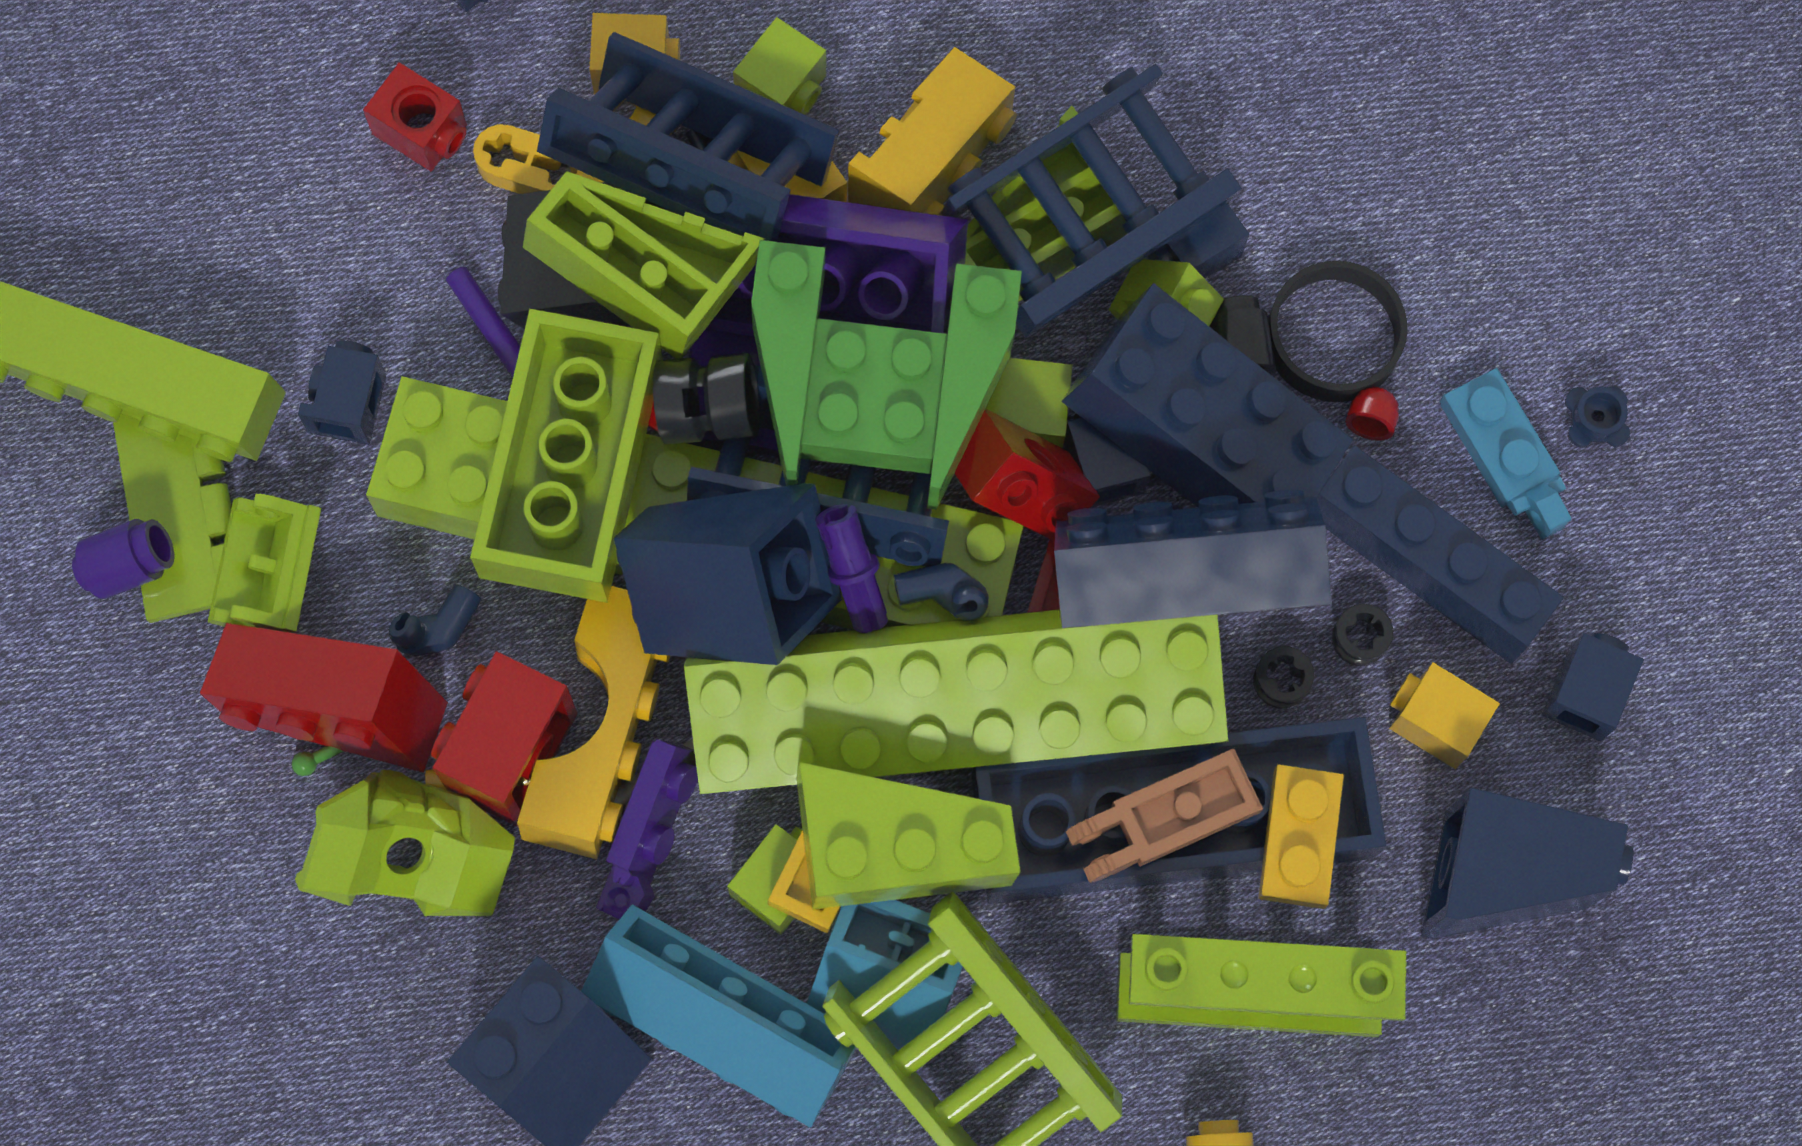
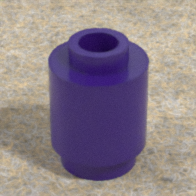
(122, 557)

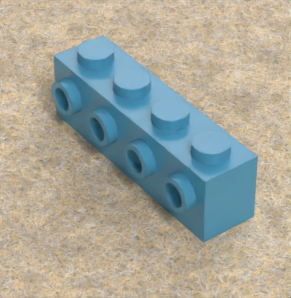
(717, 1015)

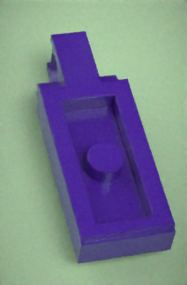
(646, 826)

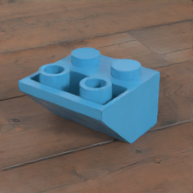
(866, 947)

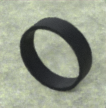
(1356, 275)

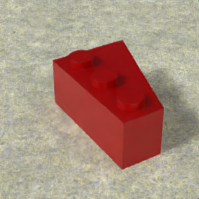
(325, 693)

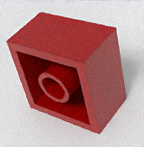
(505, 727)

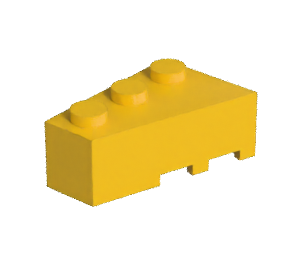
(935, 139)

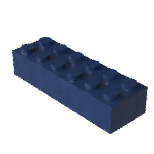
(1065, 791)

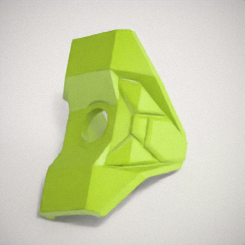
(461, 847)

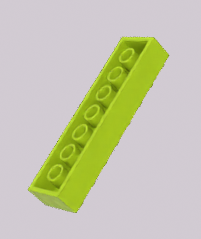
(956, 698)

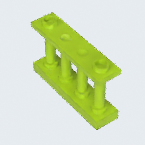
(1260, 985)
(996, 991)

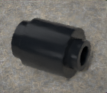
(1247, 329)

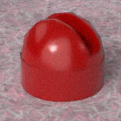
(1373, 414)

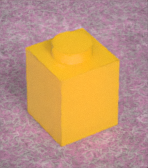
(1441, 714)

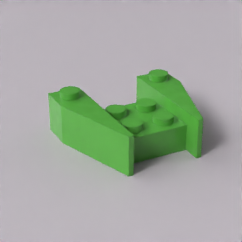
(875, 389)

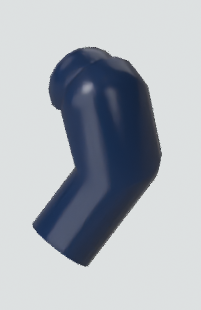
(945, 585)
(436, 631)

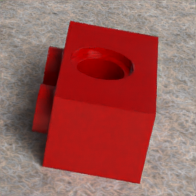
(1022, 475)

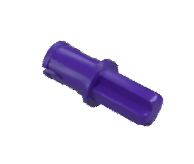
(852, 567)

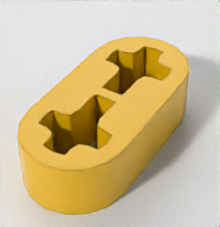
(513, 174)

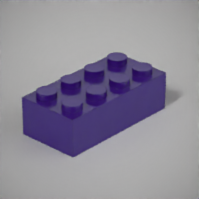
(878, 265)

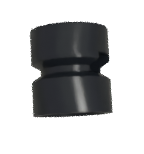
(729, 398)

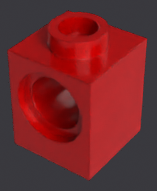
(407, 95)

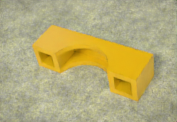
(574, 794)

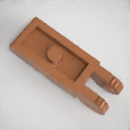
(1171, 814)

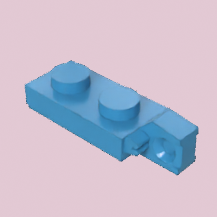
(1508, 451)

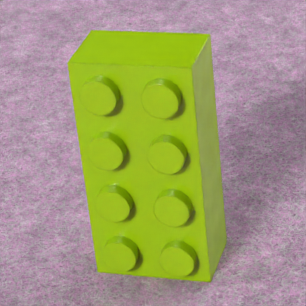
(567, 456)

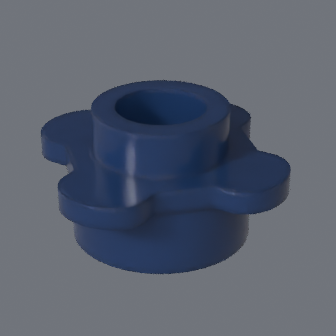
(1610, 403)

